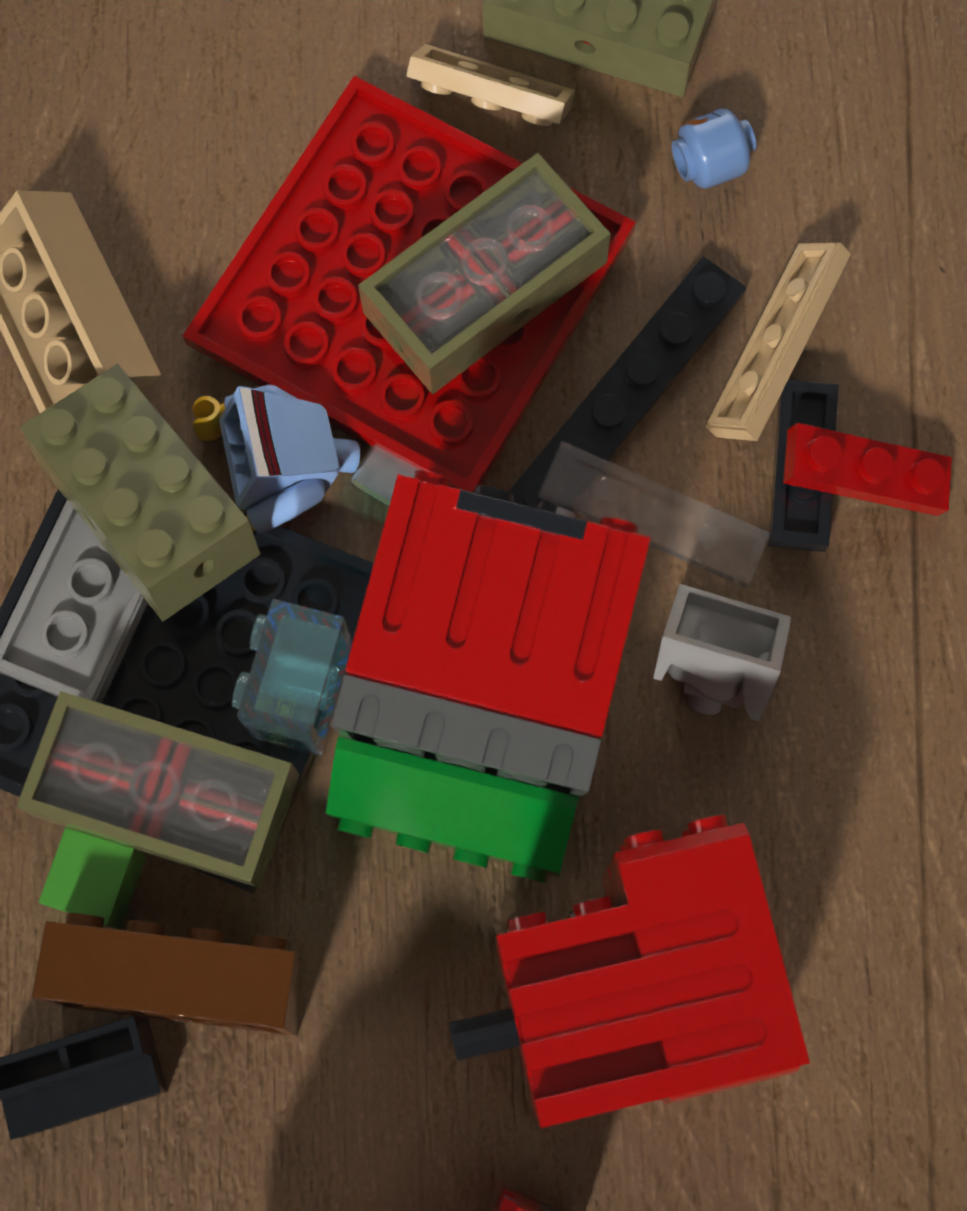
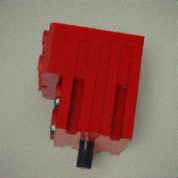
(650, 989)

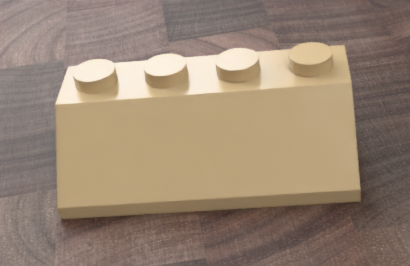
(62, 301)

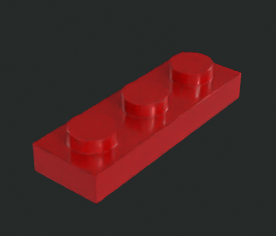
(867, 469)

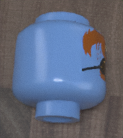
(713, 148)

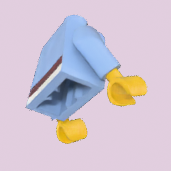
(275, 451)

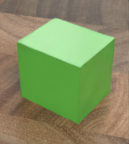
(92, 877)

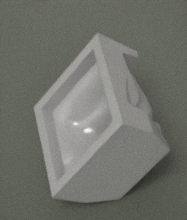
(722, 651)

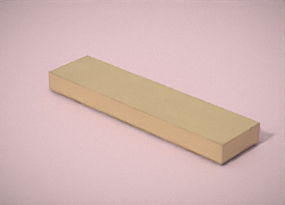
(778, 341)

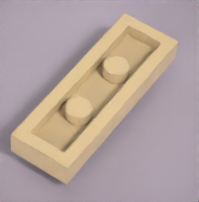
(490, 85)

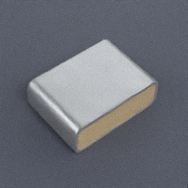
(379, 474)

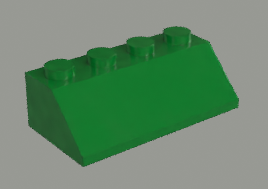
(451, 808)

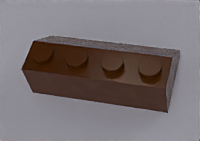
(170, 976)

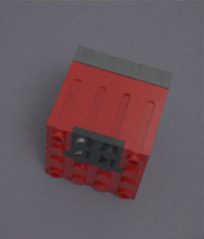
(491, 633)

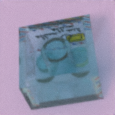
(293, 676)

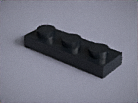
(798, 514)

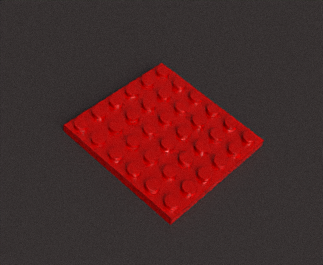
(349, 206)

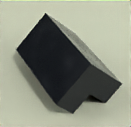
(79, 1076)

